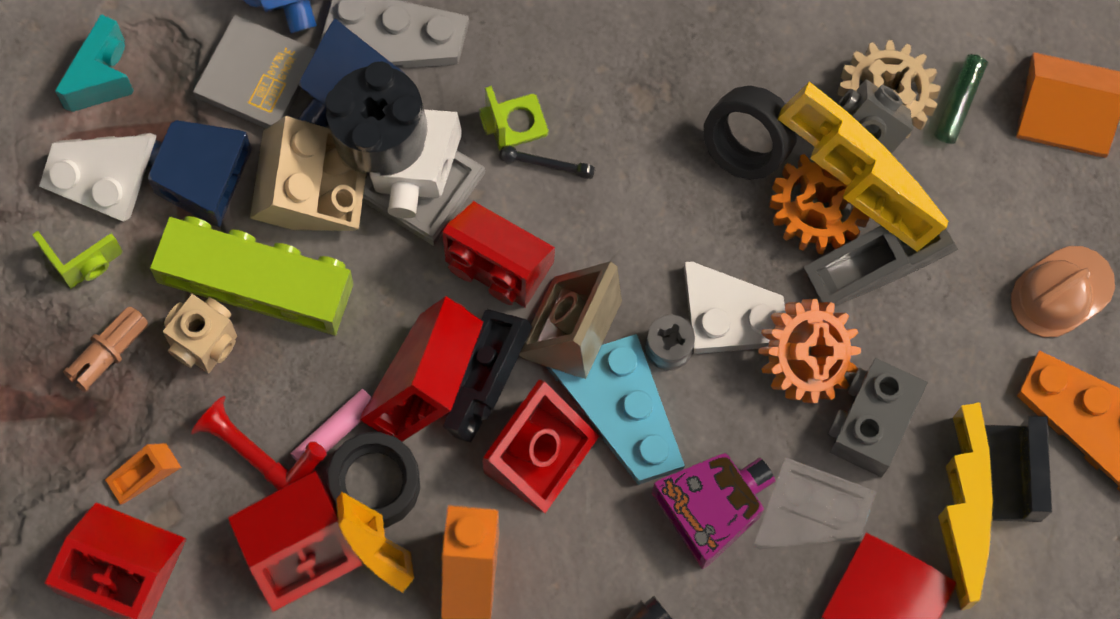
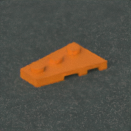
(1078, 408)

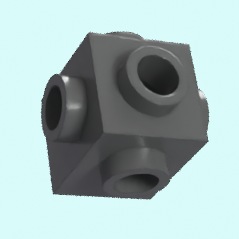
(880, 113)

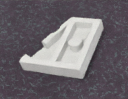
(99, 171)

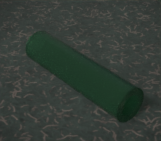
(961, 98)

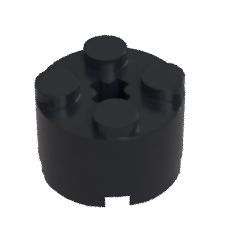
(377, 119)

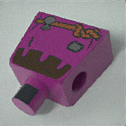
(713, 503)

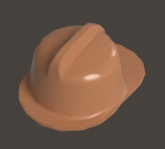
(1062, 291)

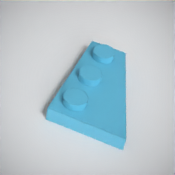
(626, 409)

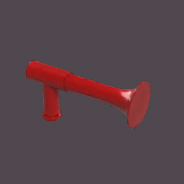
(218, 423)

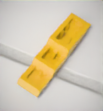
(872, 174)
(968, 522)

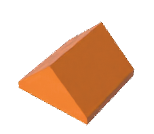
(1070, 105)

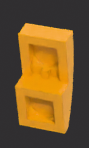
(366, 536)

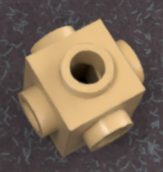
(201, 347)

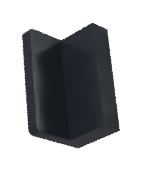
(1020, 470)

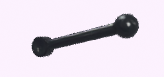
(509, 154)

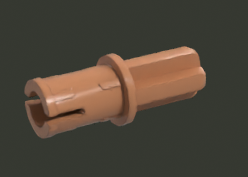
(106, 348)

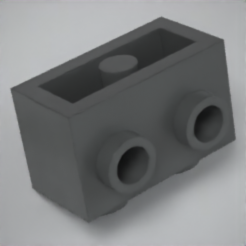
(877, 417)

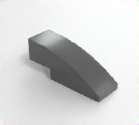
(872, 263)

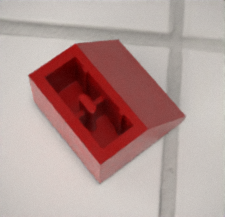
(496, 254)
(293, 541)
(115, 563)

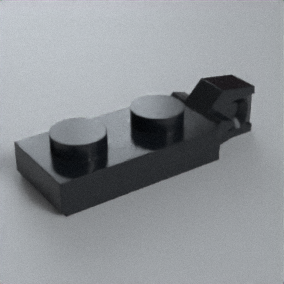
(487, 372)

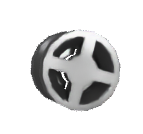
(667, 352)

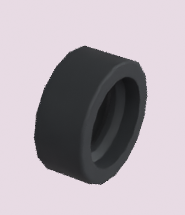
(727, 149)
(387, 445)

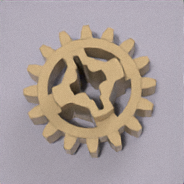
(895, 69)

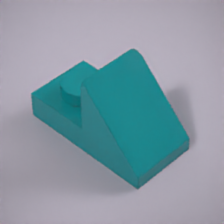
(89, 77)

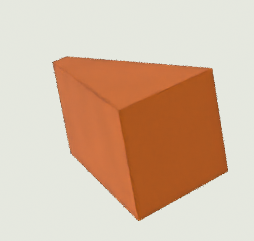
(142, 471)

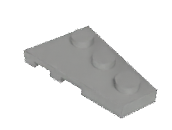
(403, 30)

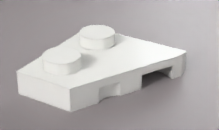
(728, 311)

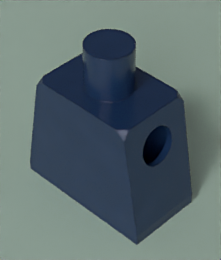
(335, 57)
(199, 167)

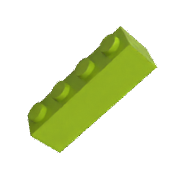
(252, 274)

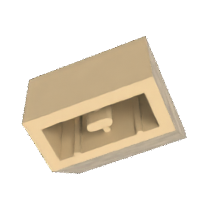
(305, 180)

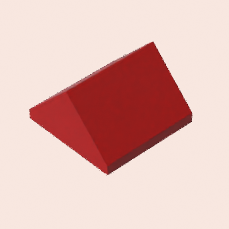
(539, 448)

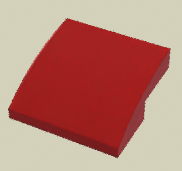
(889, 585)

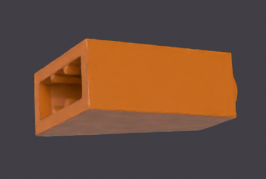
(469, 562)

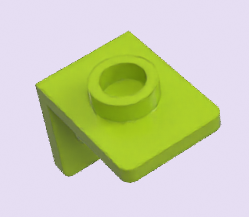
(495, 117)
(86, 265)

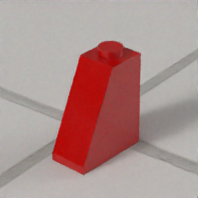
(425, 371)

